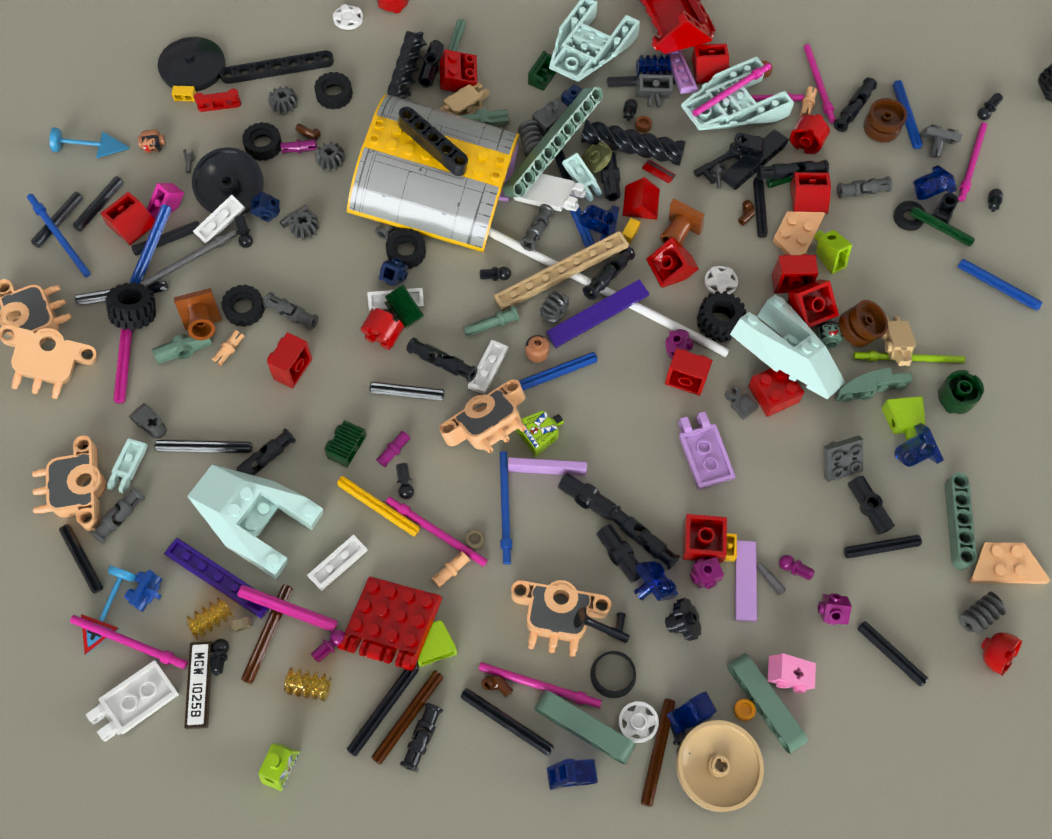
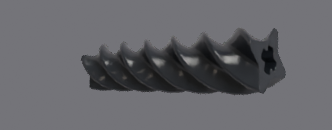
(406, 65)
(633, 142)

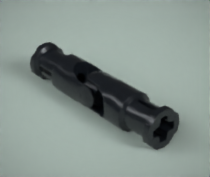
(855, 104)
(785, 170)
(609, 272)
(443, 360)
(266, 453)
(646, 539)

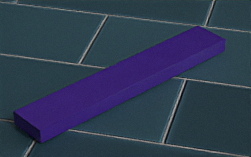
(597, 313)
(212, 574)

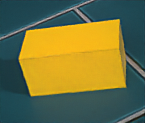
(183, 93)
(631, 230)
(731, 547)

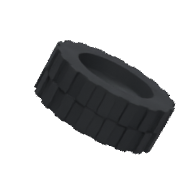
(333, 101)
(258, 130)
(403, 236)
(241, 292)

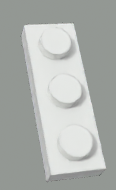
(219, 219)
(377, 298)
(488, 367)
(337, 562)

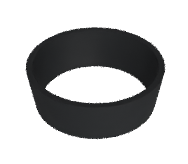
(608, 693)

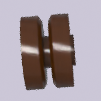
(885, 120)
(863, 323)

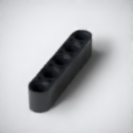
(423, 133)
(747, 167)

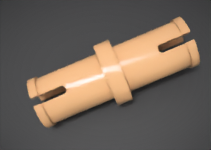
(808, 102)
(228, 347)
(450, 569)

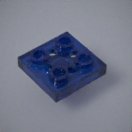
(655, 582)

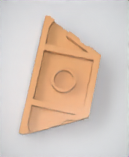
(797, 231)
(1007, 564)

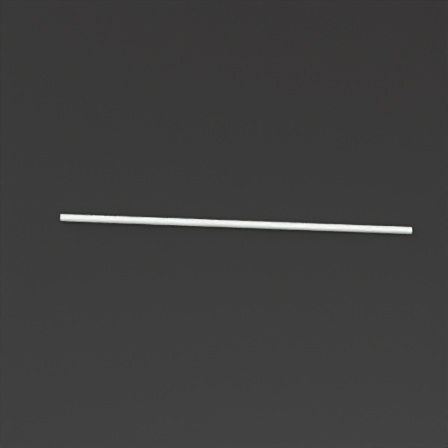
(649, 313)

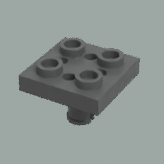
(940, 136)
(840, 454)

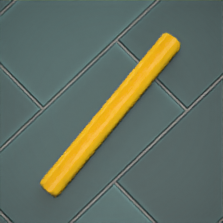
(378, 506)

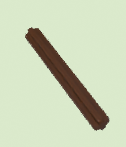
(265, 638)
(407, 717)
(657, 754)

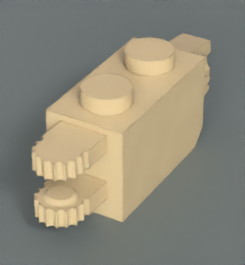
(465, 100)
(899, 341)

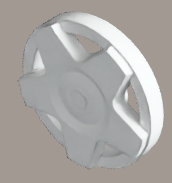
(347, 15)
(721, 279)
(638, 722)

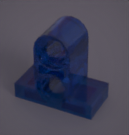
(934, 183)
(600, 219)
(915, 450)
(692, 712)
(572, 773)

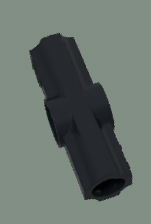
(431, 63)
(610, 178)
(586, 495)
(876, 514)
(619, 552)

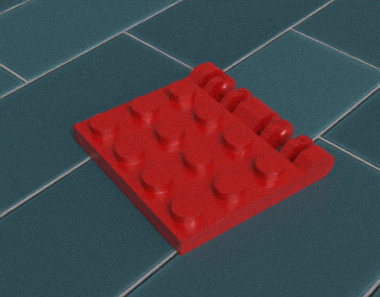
(391, 620)

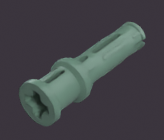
(498, 319)

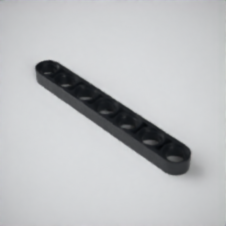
(269, 71)

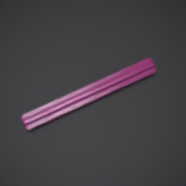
(122, 366)
(287, 608)

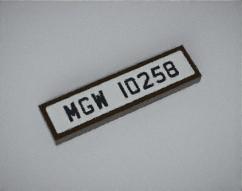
(198, 685)

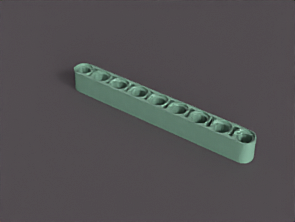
(552, 142)

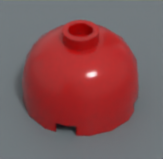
(1000, 651)

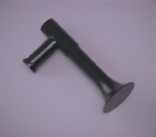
(708, 166)
(582, 618)

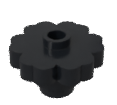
(684, 620)

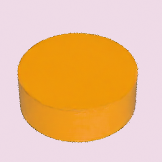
(744, 710)

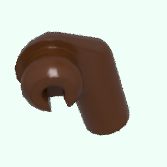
(308, 132)
(748, 212)
(497, 683)

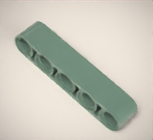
(956, 528)
(767, 703)
(585, 727)

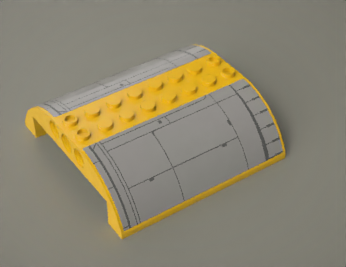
(412, 190)

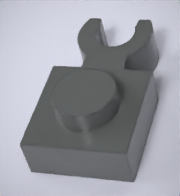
(741, 403)

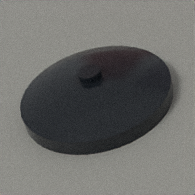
(191, 63)
(225, 174)

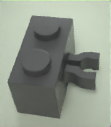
(654, 87)
(549, 115)

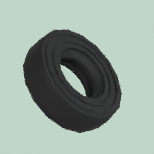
(904, 223)

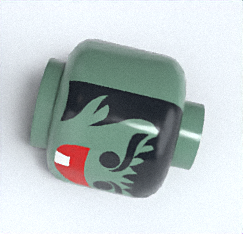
(830, 333)

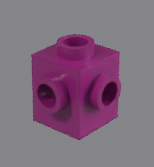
(678, 339)
(706, 573)
(834, 609)

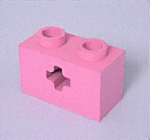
(791, 672)

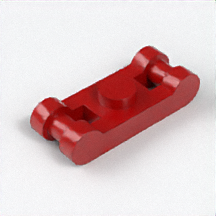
(217, 101)

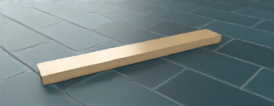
(561, 271)

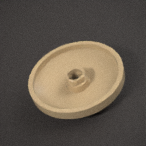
(722, 766)

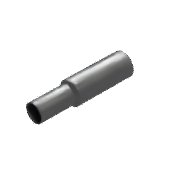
(284, 222)
(771, 579)

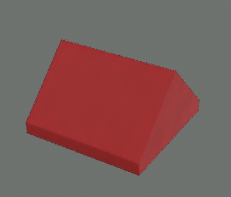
(641, 200)

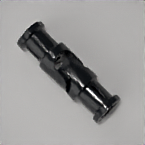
(421, 738)

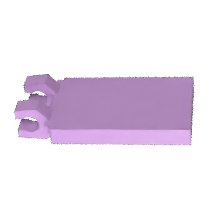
(705, 452)

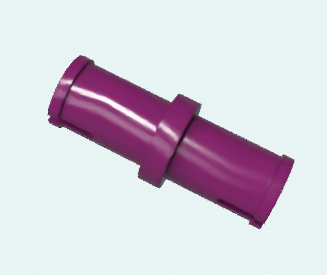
(299, 146)
(393, 448)

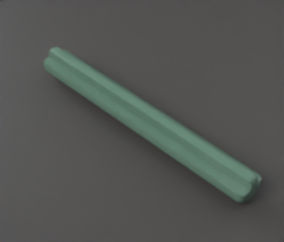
(456, 37)

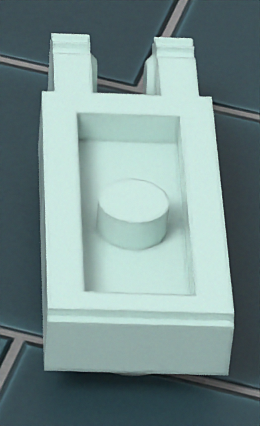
(581, 174)
(127, 464)

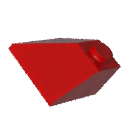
(672, 263)

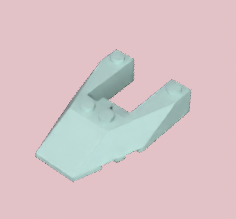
(584, 49)
(739, 107)
(797, 354)
(241, 507)

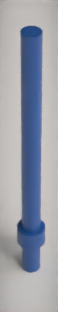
(40, 210)
(505, 542)

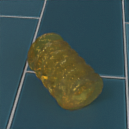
(209, 617)
(307, 685)

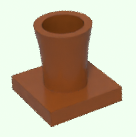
(683, 220)
(198, 313)

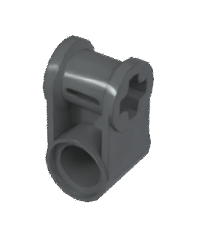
(149, 421)

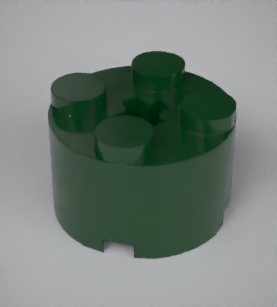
(960, 392)

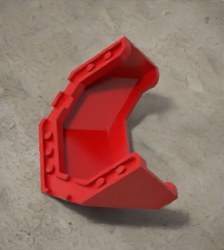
(679, 24)

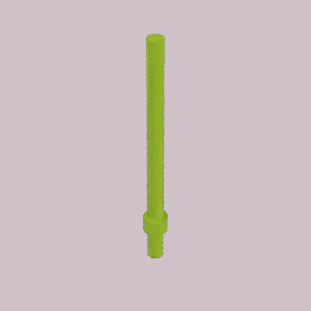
(873, 356)

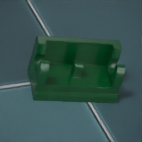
(540, 74)

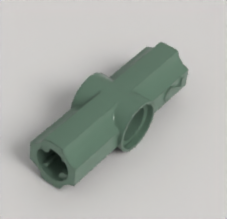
(494, 118)
(179, 347)

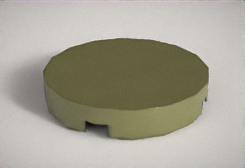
(597, 157)

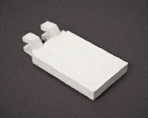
(554, 192)
(133, 701)

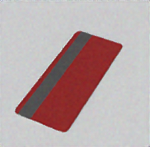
(658, 171)

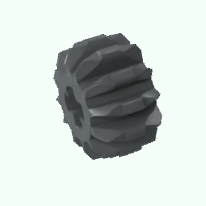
(283, 99)
(330, 156)
(303, 224)
(554, 306)

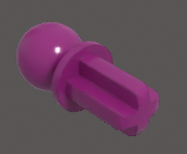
(788, 563)
(327, 647)

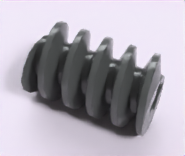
(529, 135)
(982, 613)

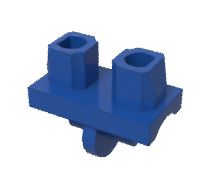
(145, 591)

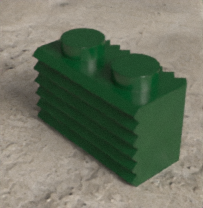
(403, 306)
(345, 443)

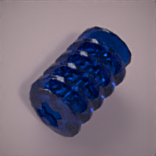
(653, 64)

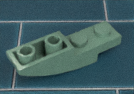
(867, 384)

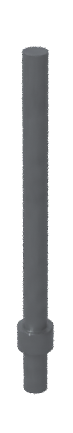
(219, 241)

